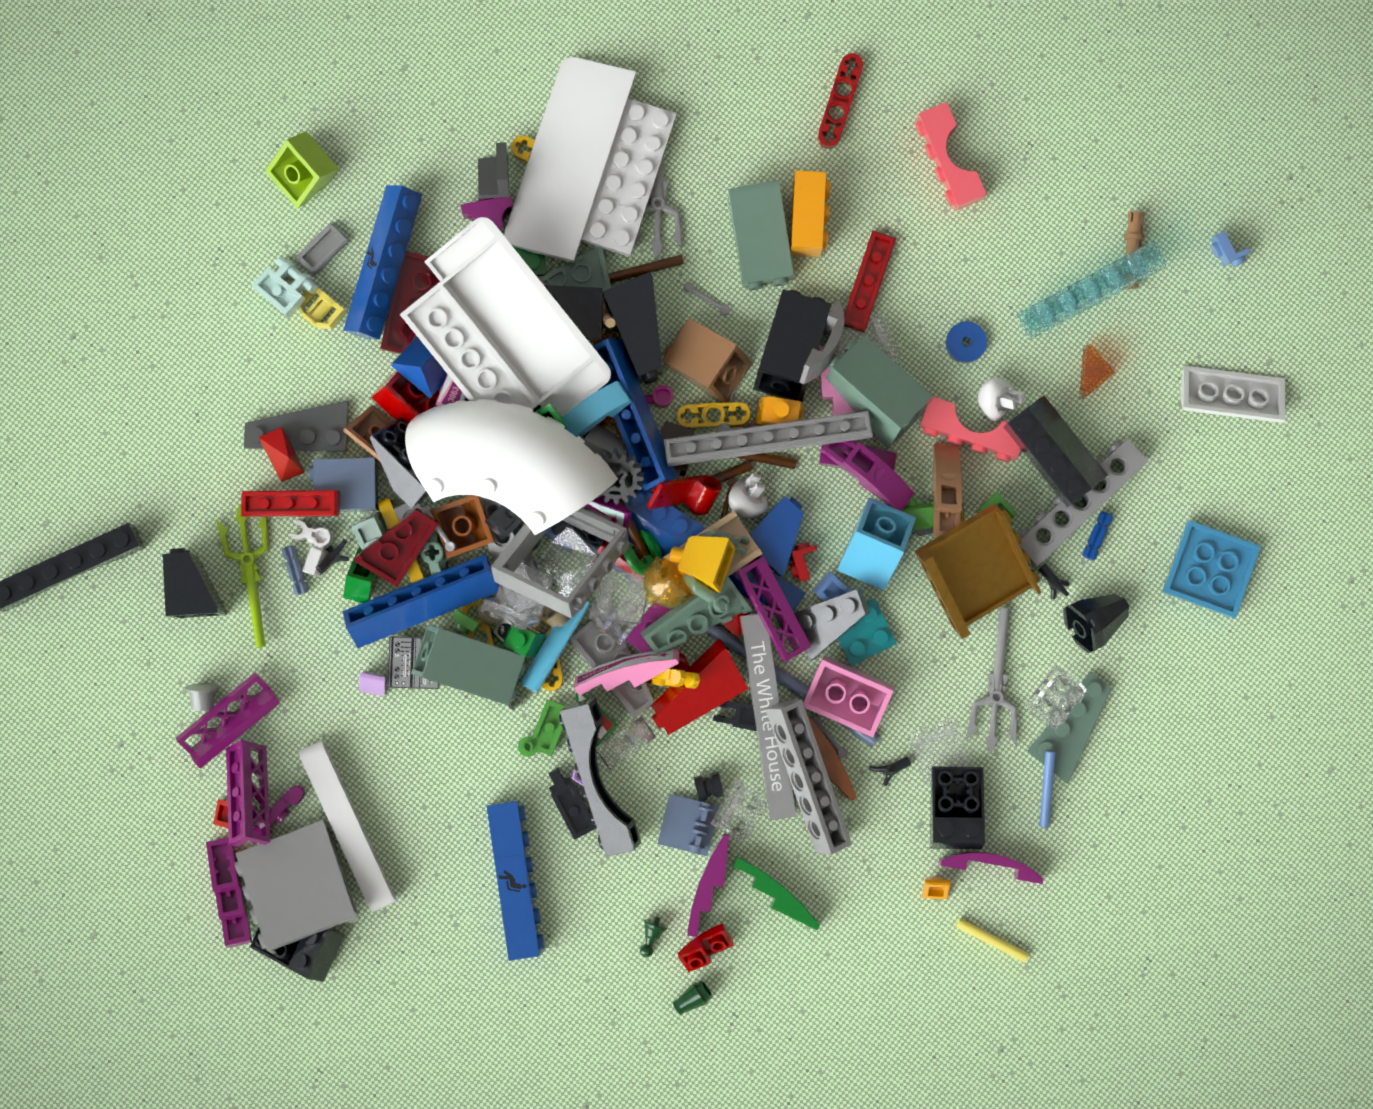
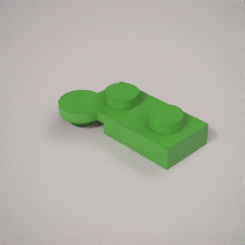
(546, 732)

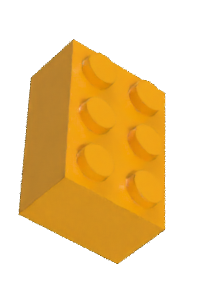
(809, 214)

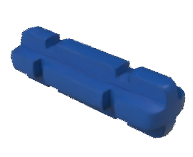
(1097, 536)

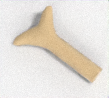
(608, 320)

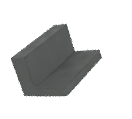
(494, 174)

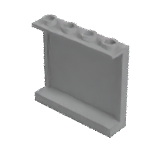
(296, 886)

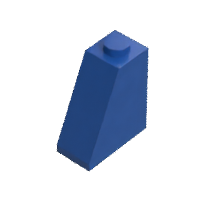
(778, 532)

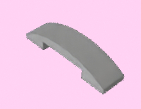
(817, 360)

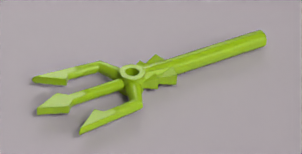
(249, 569)

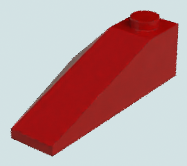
(403, 398)

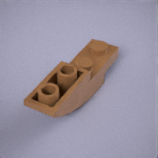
(946, 488)

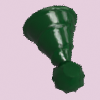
(653, 931)

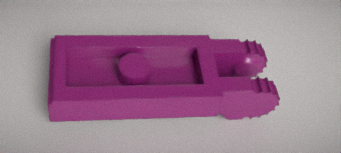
(280, 810)

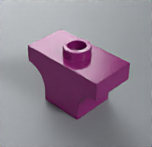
(490, 208)
(635, 637)

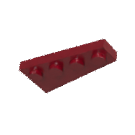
(412, 283)

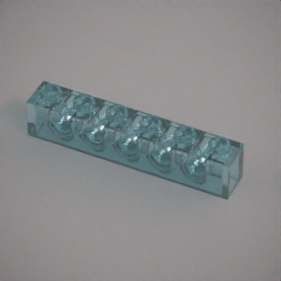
(1091, 290)

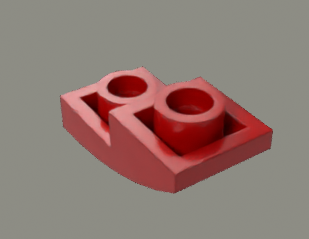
(699, 950)

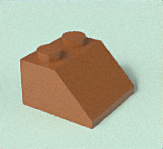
(464, 524)

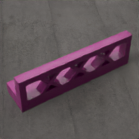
(778, 606)
(235, 724)
(242, 791)

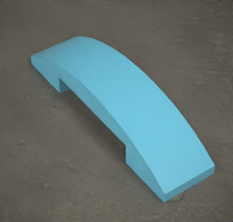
(595, 408)

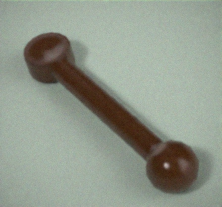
(730, 483)

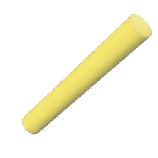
(992, 940)

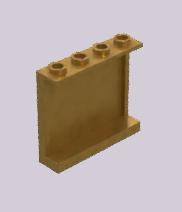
(977, 567)

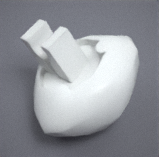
(998, 397)
(747, 497)

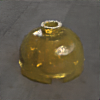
(665, 585)

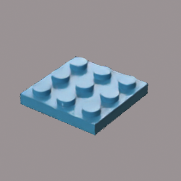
(1211, 569)

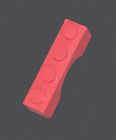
(962, 186)
(941, 419)

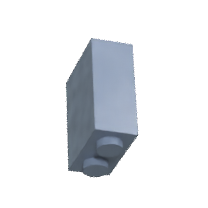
(352, 477)

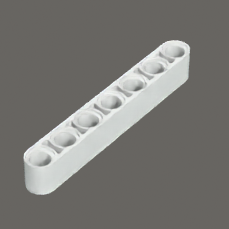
(347, 826)

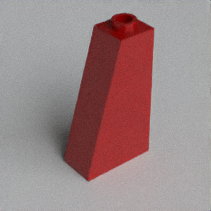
(718, 684)

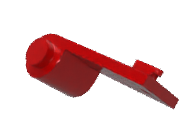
(696, 492)

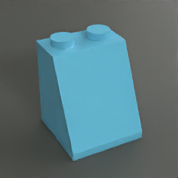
(876, 544)

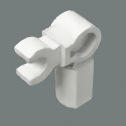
(321, 539)

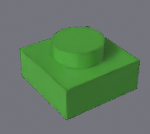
(465, 622)

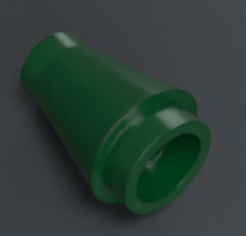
(695, 996)

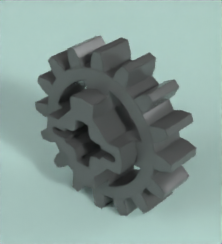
(623, 486)

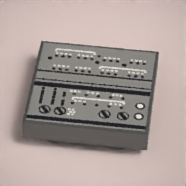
(401, 662)

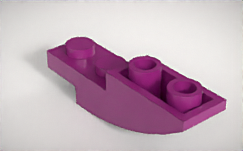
(871, 472)

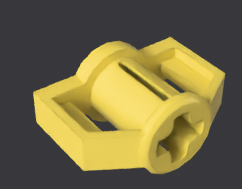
(320, 309)

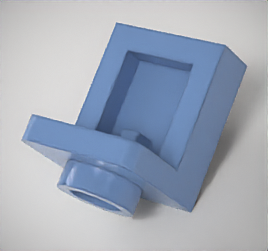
(1224, 250)
(830, 587)

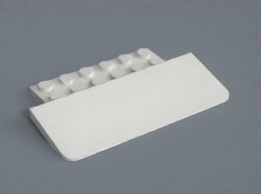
(589, 164)
(501, 326)

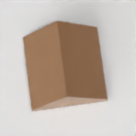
(365, 426)

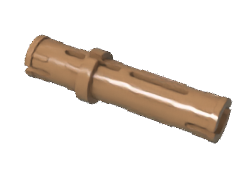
(1134, 235)

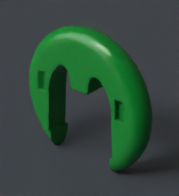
(655, 549)

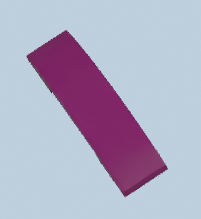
(960, 861)

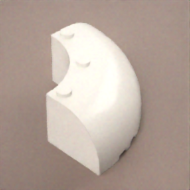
(505, 457)

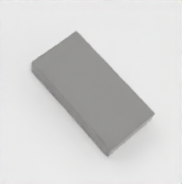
(322, 249)

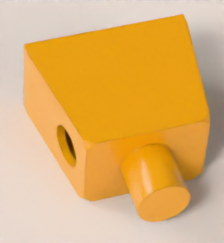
(778, 410)

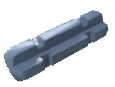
(295, 570)

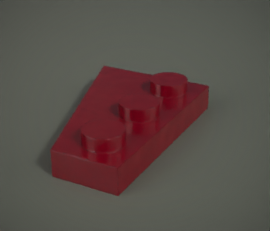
(398, 547)

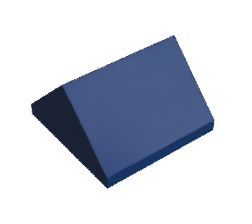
(420, 368)

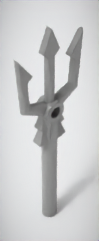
(658, 204)
(996, 688)

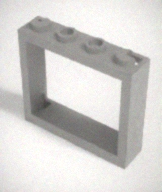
(524, 542)

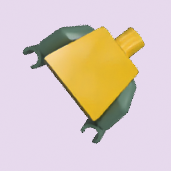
(707, 562)

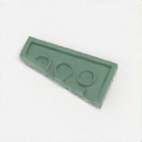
(692, 618)
(1074, 733)

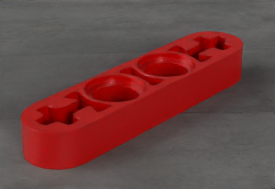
(838, 100)

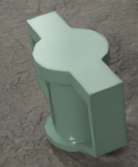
(436, 558)

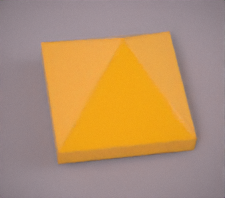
(936, 888)

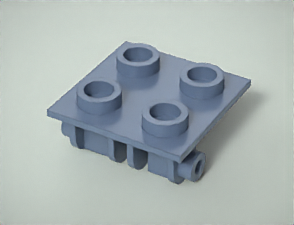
(688, 825)

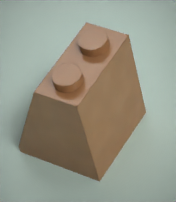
(707, 360)

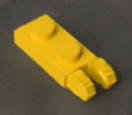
(676, 679)

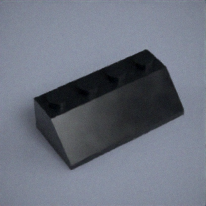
(1055, 451)

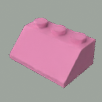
(848, 696)

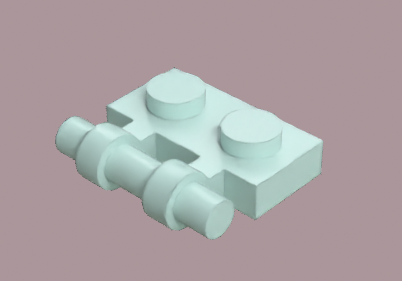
(280, 293)

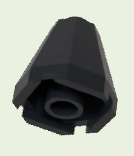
(1095, 620)

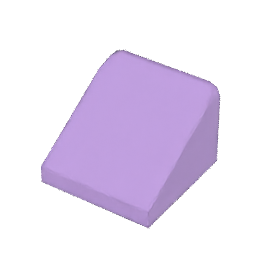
(373, 683)

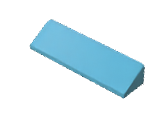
(550, 652)

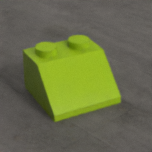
(301, 168)

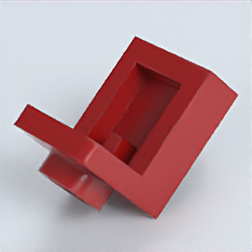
(798, 567)

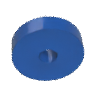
(958, 350)

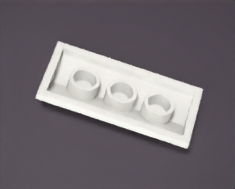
(1233, 394)

